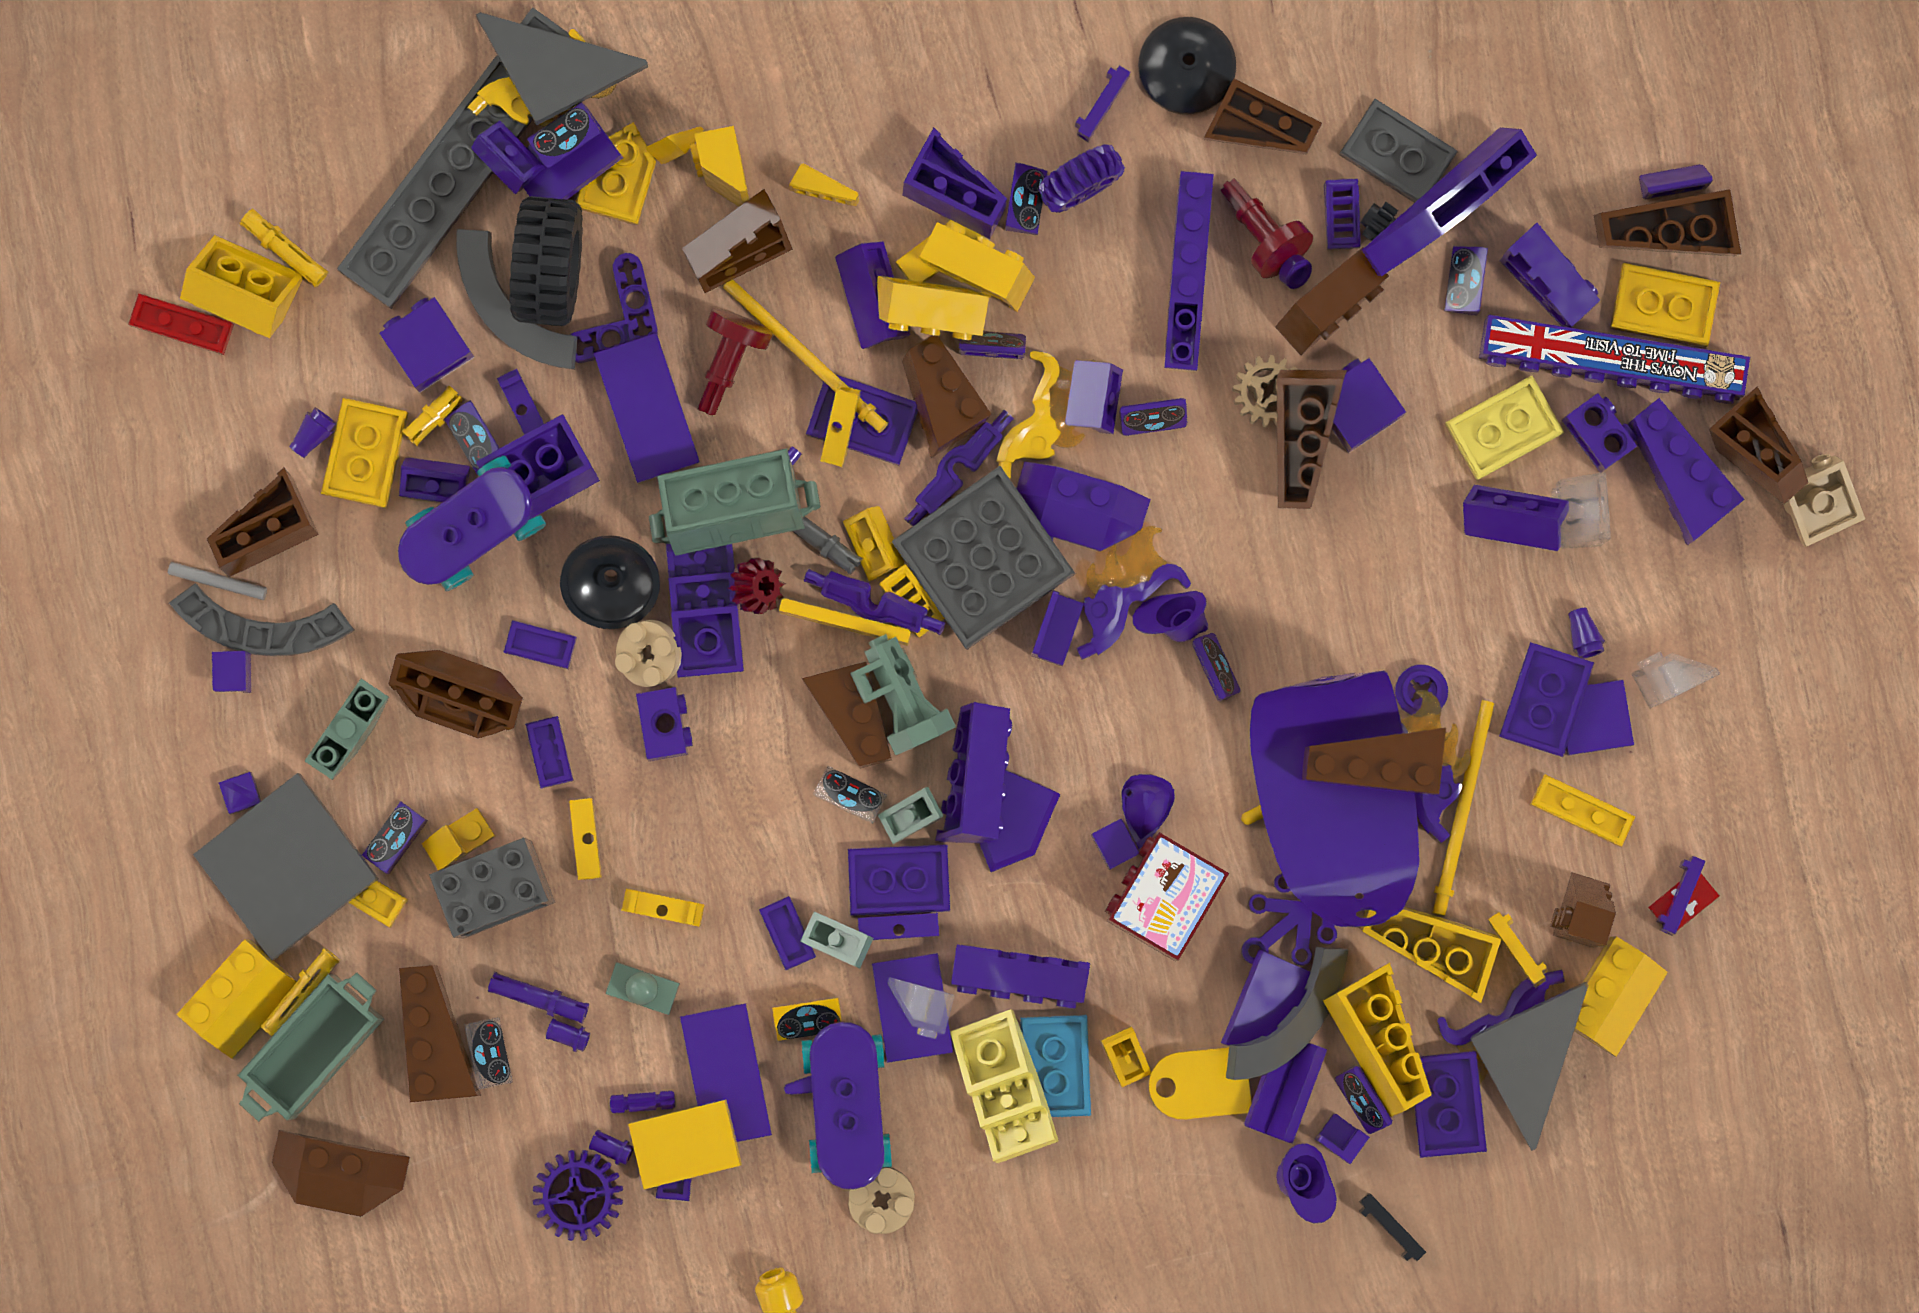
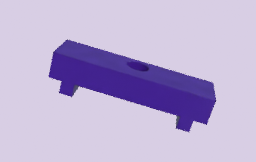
(1117, 81)
(517, 396)
(1682, 896)
(915, 926)

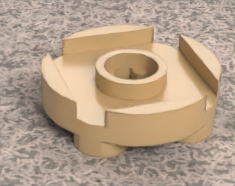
(630, 653)
(900, 1205)

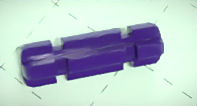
(642, 1102)

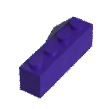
(977, 775)
(1020, 974)

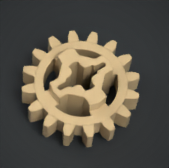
(1253, 384)

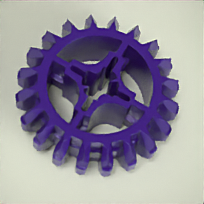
(1081, 178)
(576, 1178)

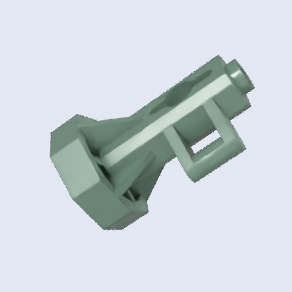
(913, 716)

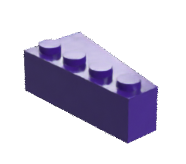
(1683, 472)

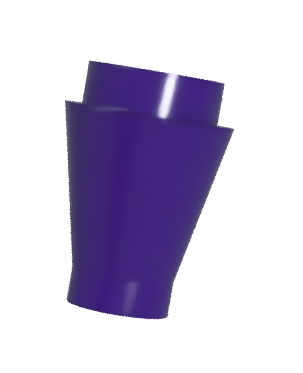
(312, 432)
(1585, 635)

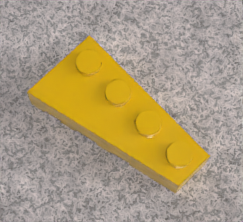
(1441, 946)
(1381, 1039)

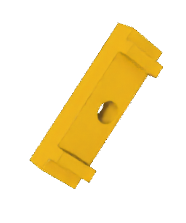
(844, 412)
(586, 854)
(678, 910)
(1502, 928)

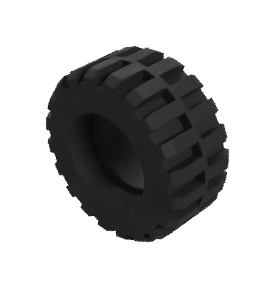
(546, 261)

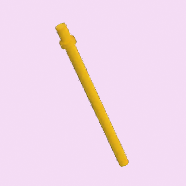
(865, 411)
(1462, 811)

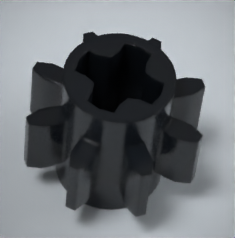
(1378, 219)

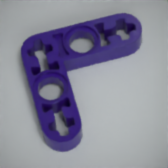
(625, 327)

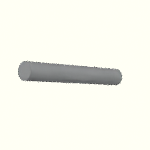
(217, 580)

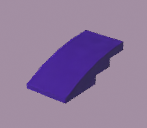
(646, 407)
(704, 612)

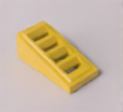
(816, 184)
(900, 574)

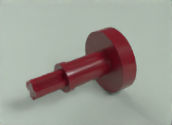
(1275, 242)
(737, 334)

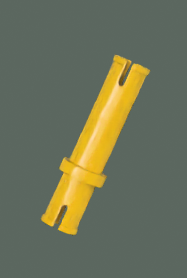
(273, 239)
(326, 962)

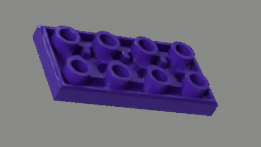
(727, 1067)

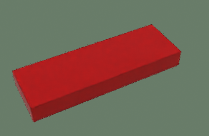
(181, 324)

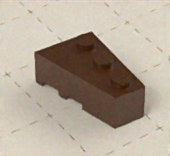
(1330, 302)
(1759, 447)
(855, 722)

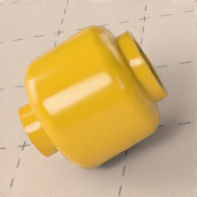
(779, 1292)

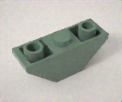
(348, 730)

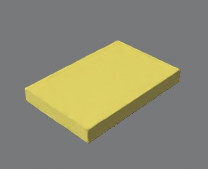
(1504, 428)

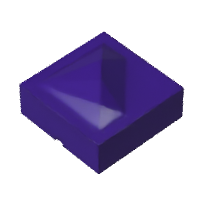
(240, 793)

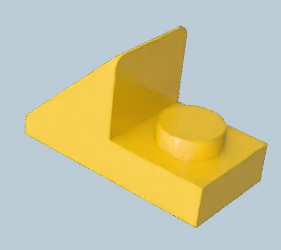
(458, 839)

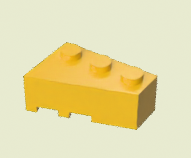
(978, 264)

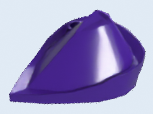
(1147, 805)

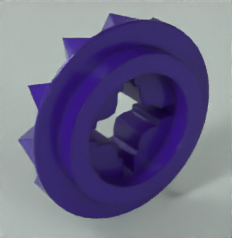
(1421, 675)

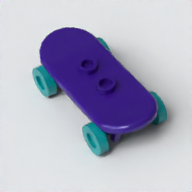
(467, 526)
(846, 1105)

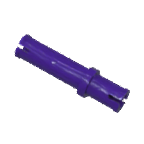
(537, 997)

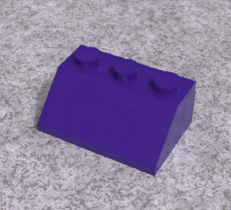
(549, 464)

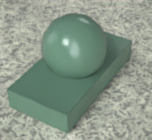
(642, 988)

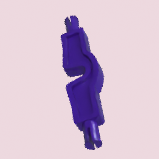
(970, 455)
(858, 597)

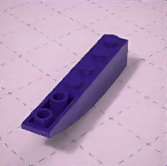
(1451, 198)
(1188, 270)

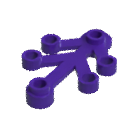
(1298, 915)

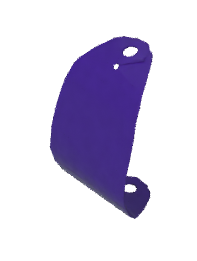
(1326, 834)

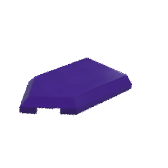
(1025, 818)

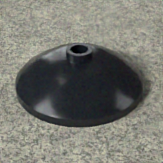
(1182, 86)
(604, 599)

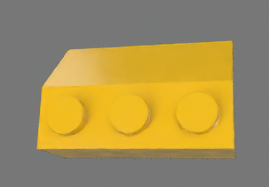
(720, 162)
(240, 286)
(931, 307)
(1617, 994)
(237, 998)

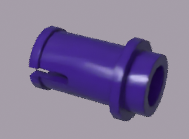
(568, 1035)
(611, 1147)

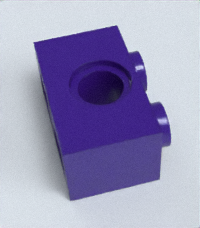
(653, 706)

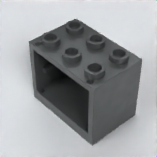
(492, 888)

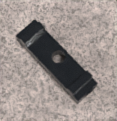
(1388, 1222)

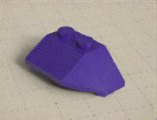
(1081, 506)

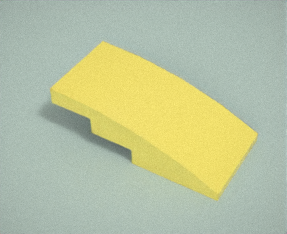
(1004, 1086)

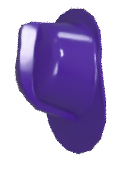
(1175, 615)
(1307, 1183)

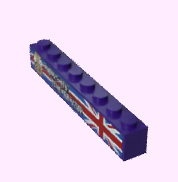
(1614, 358)

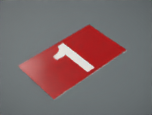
(1701, 897)

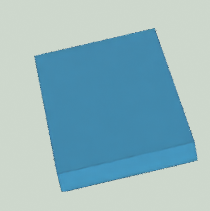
(1061, 1061)

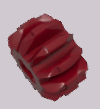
(756, 586)

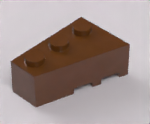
(1261, 122)
(738, 243)
(943, 395)
(264, 527)
(1585, 912)

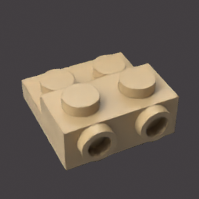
(1825, 502)

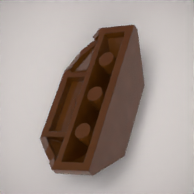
(455, 692)
(337, 1173)

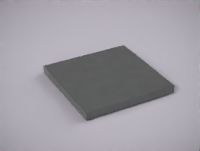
(983, 557)
(285, 866)

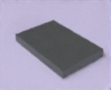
(1397, 151)

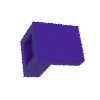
(231, 671)
(1115, 844)
(1342, 1138)

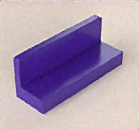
(859, 274)
(1514, 517)
(1285, 1094)

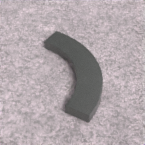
(494, 305)
(256, 636)
(1298, 1027)

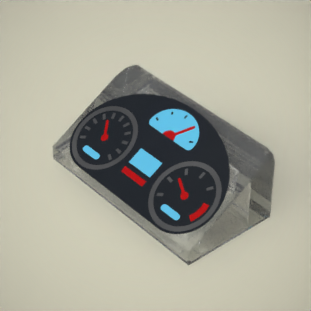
(850, 795)
(488, 1053)

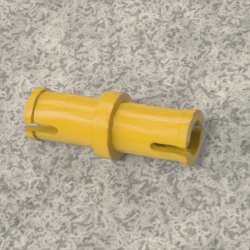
(432, 415)

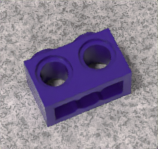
(1592, 437)

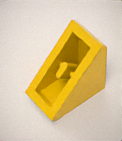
(1126, 1056)

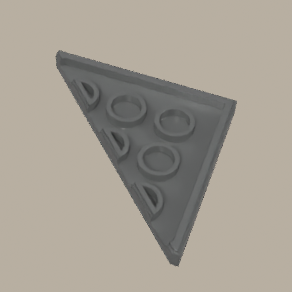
(554, 69)
(1528, 1056)

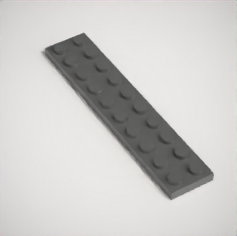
(431, 193)

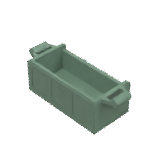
(731, 502)
(310, 1047)

